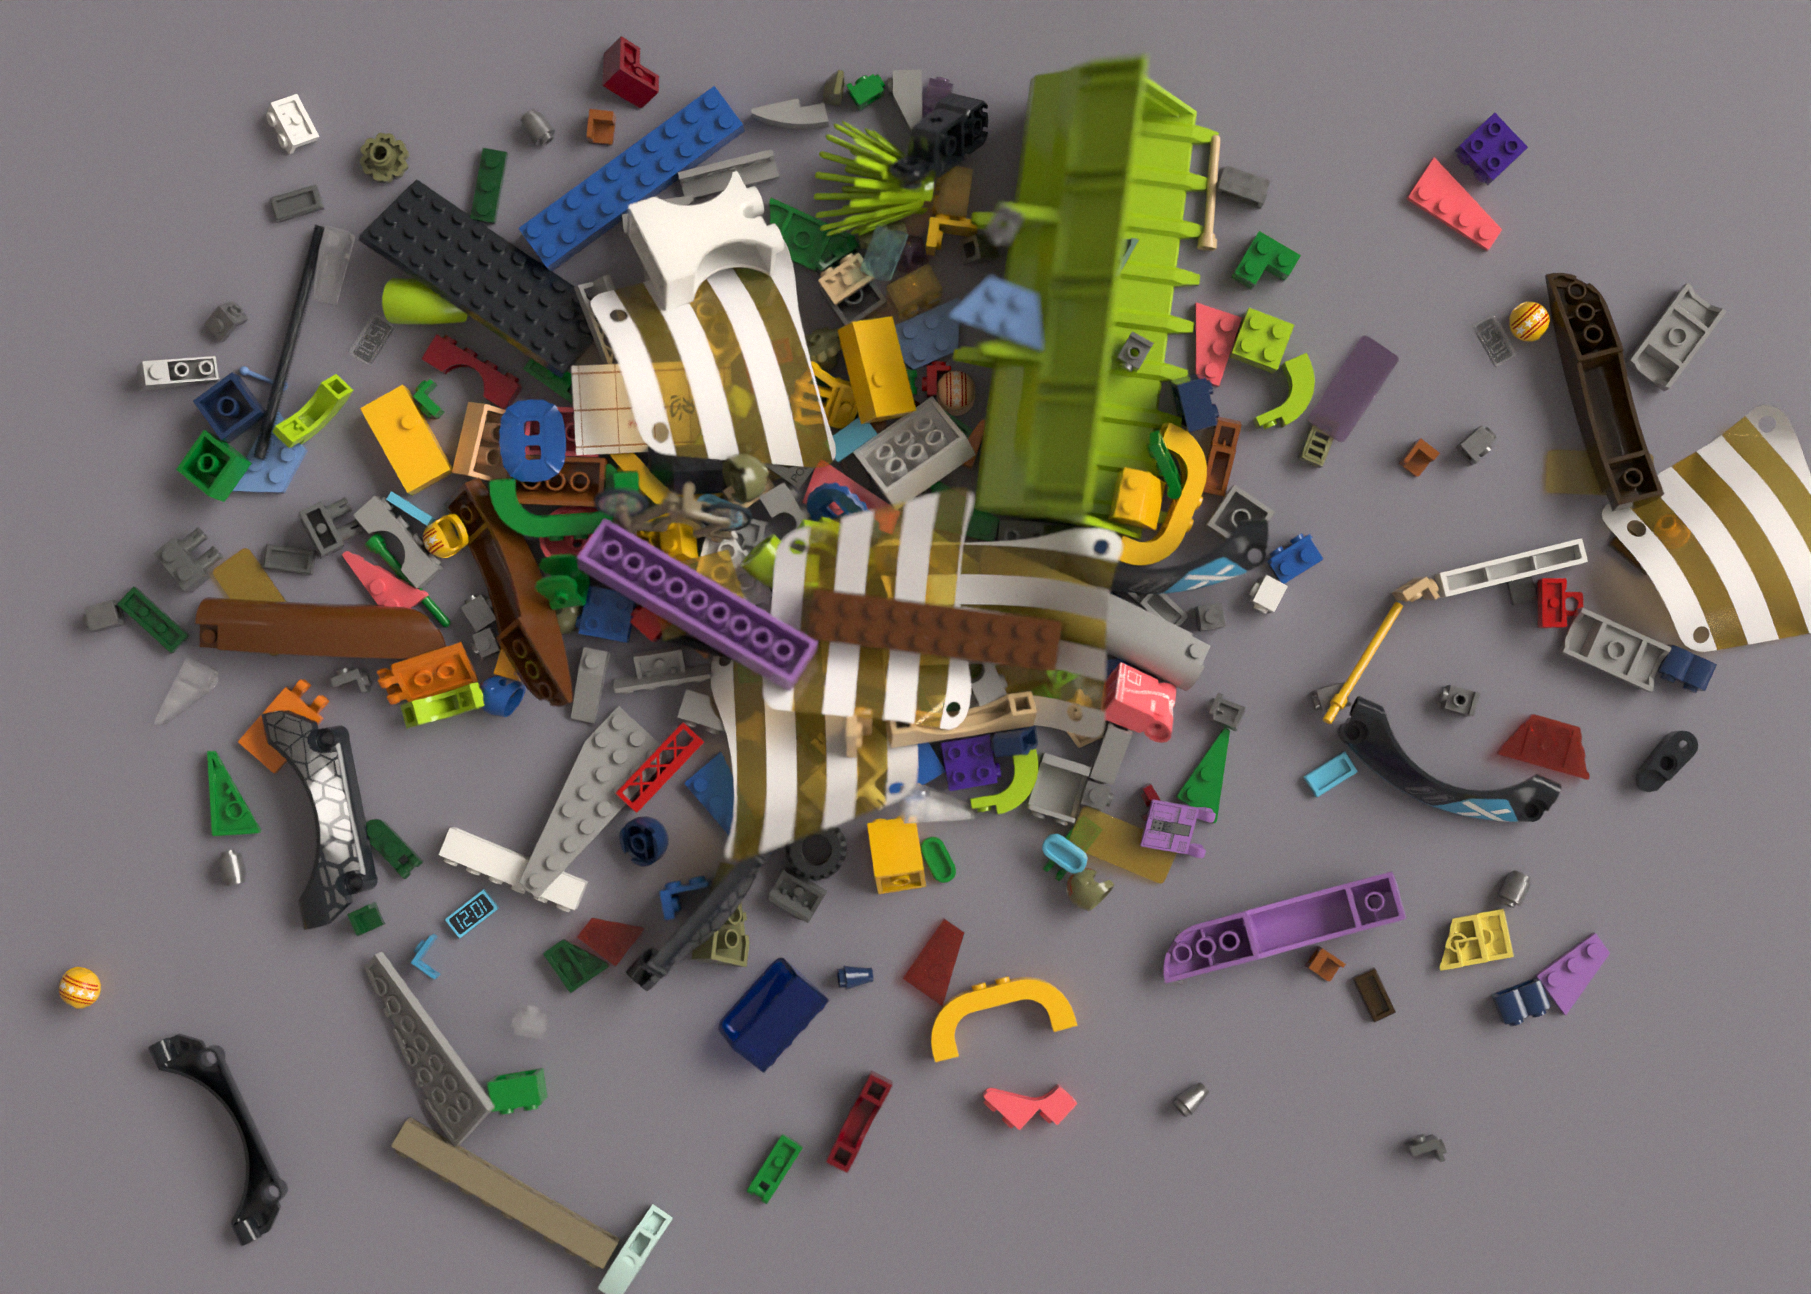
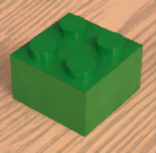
(213, 466)
(517, 1090)

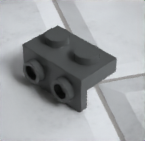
(796, 895)

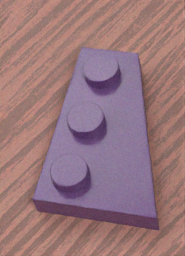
(1573, 971)

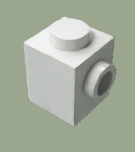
(1267, 594)

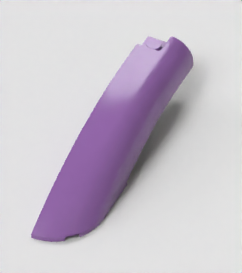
(1284, 926)

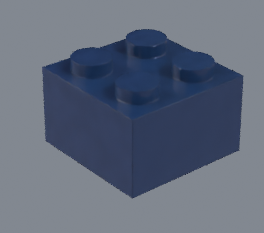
(1194, 402)
(230, 407)

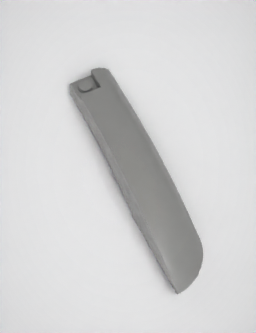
(1153, 644)

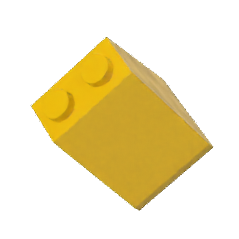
(1137, 499)
(896, 855)

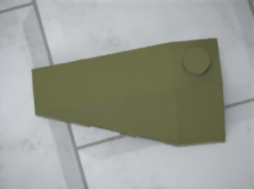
(729, 944)

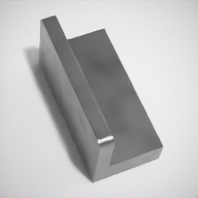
(1243, 186)

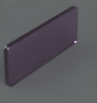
(1353, 389)

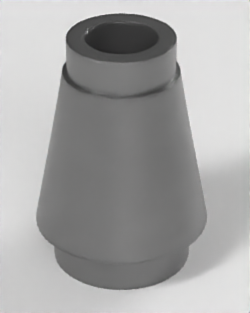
(1190, 1099)

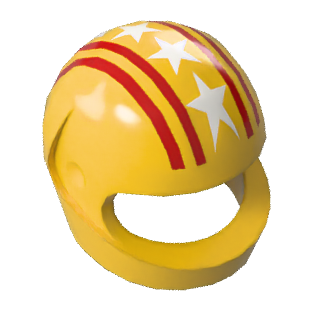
(1529, 321)
(441, 538)
(79, 987)

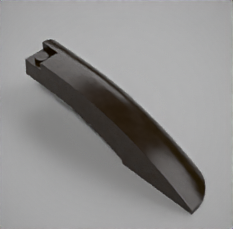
(1601, 392)

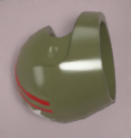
(1085, 891)

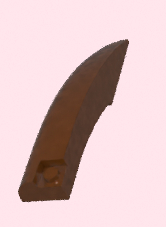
(523, 616)
(316, 629)

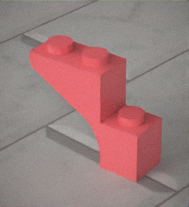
(1019, 1108)

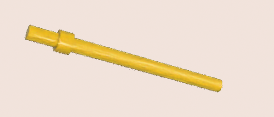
(1340, 700)

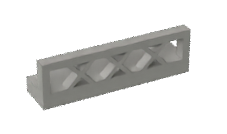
(715, 177)
(599, 286)

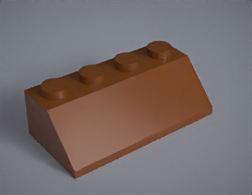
(573, 486)

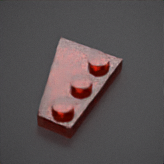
(936, 962)

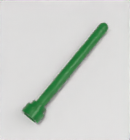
(378, 546)

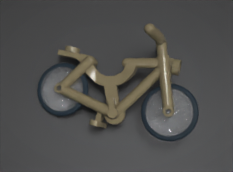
(713, 521)

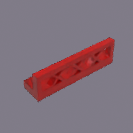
(666, 772)

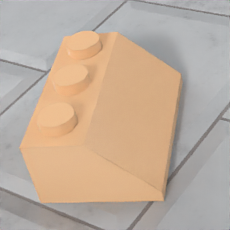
(479, 444)

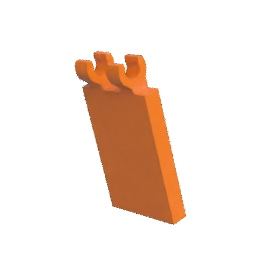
(428, 674)
(255, 739)

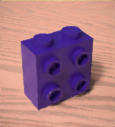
(1490, 149)
(969, 762)

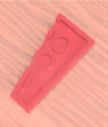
(1451, 204)
(831, 475)

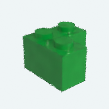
(1266, 255)

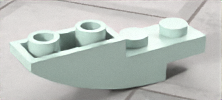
(635, 1251)

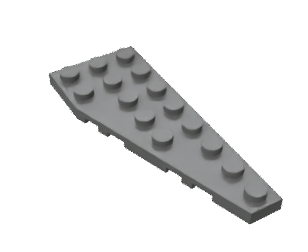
(590, 797)
(450, 1088)

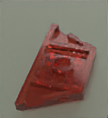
(1548, 745)

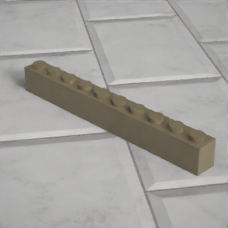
(505, 1193)

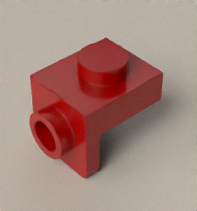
(930, 382)

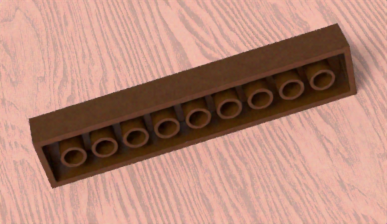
(935, 629)

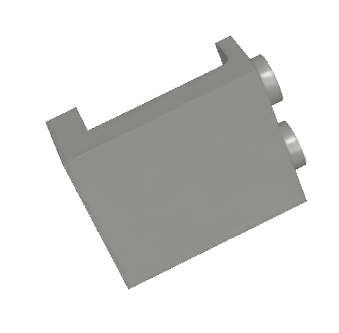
(1058, 789)

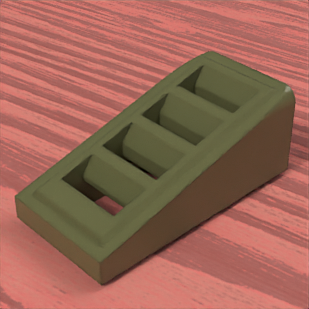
(834, 89)
(1311, 459)

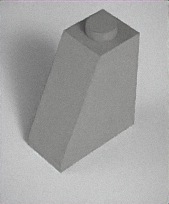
(1110, 753)

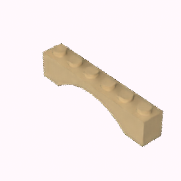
(999, 715)

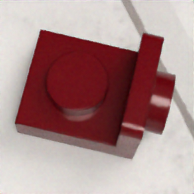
(1147, 796)

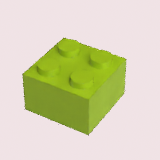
(1261, 340)

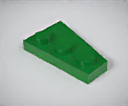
(980, 523)

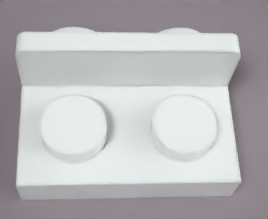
(291, 123)

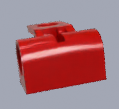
(1552, 602)

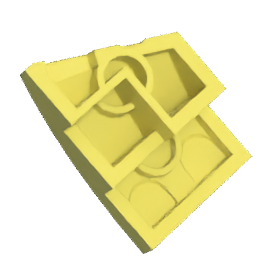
(1477, 940)

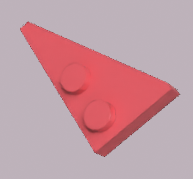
(384, 585)

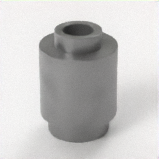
(537, 127)
(232, 868)
(1514, 889)

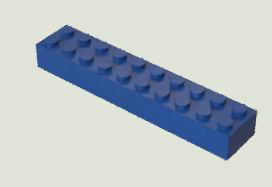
(632, 177)

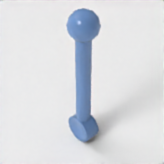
(245, 371)

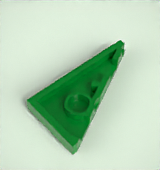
(227, 807)

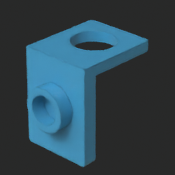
(420, 951)

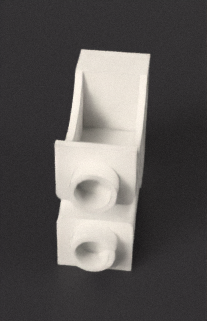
(692, 242)

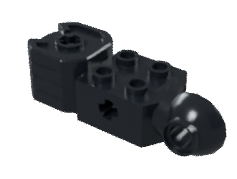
(942, 140)

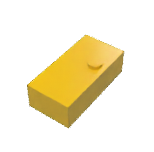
(876, 370)
(407, 440)

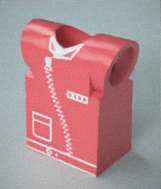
(1140, 703)

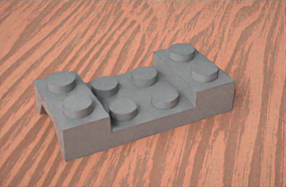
(1675, 338)
(1613, 649)

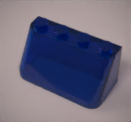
(771, 1014)

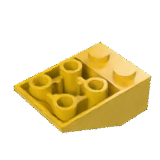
(675, 541)

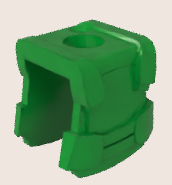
(568, 583)

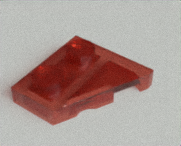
(609, 938)

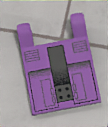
(1172, 825)

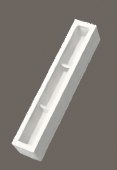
(1511, 568)
(507, 866)

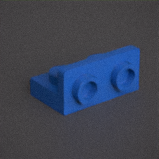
(1294, 559)

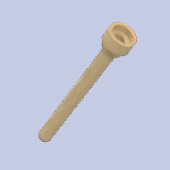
(1207, 241)

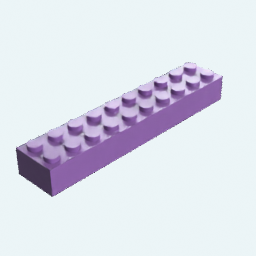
(697, 605)

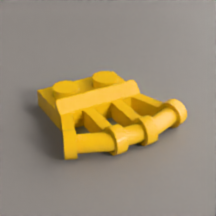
(840, 403)

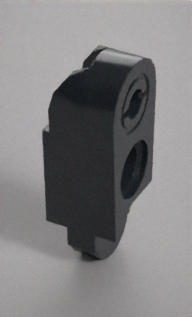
(1651, 775)

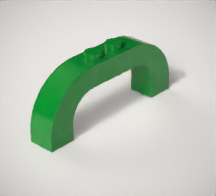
(552, 526)

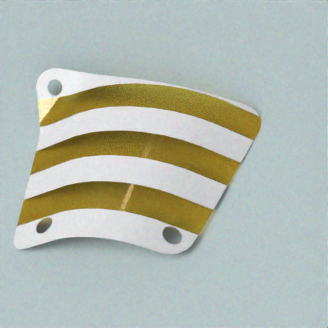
(723, 368)
(1731, 536)
(889, 552)
(1054, 580)
(796, 768)

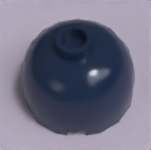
(644, 840)

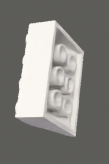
(914, 452)

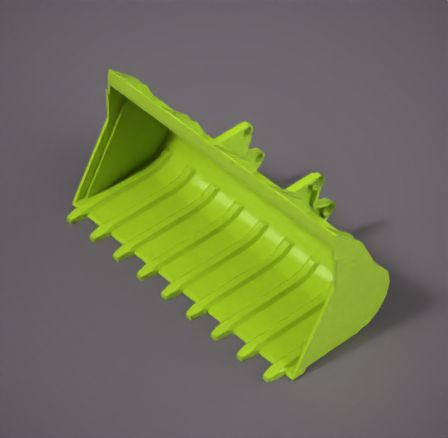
(1096, 167)

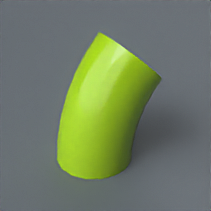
(414, 303)
(761, 560)

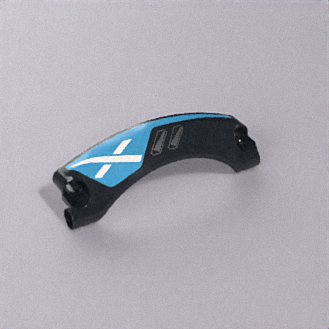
(1219, 565)
(1384, 756)

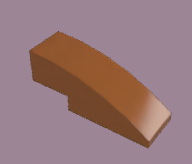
(1221, 455)

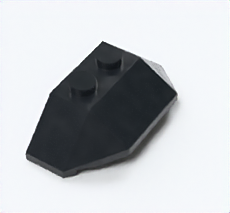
(676, 471)

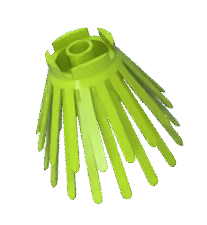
(873, 195)

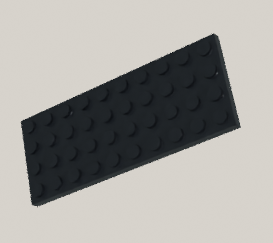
(482, 276)

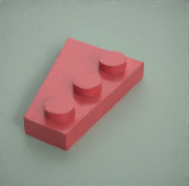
(1214, 340)

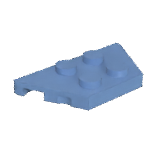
(1003, 312)
(929, 335)
(278, 469)

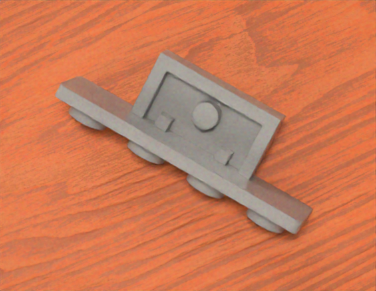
(660, 669)

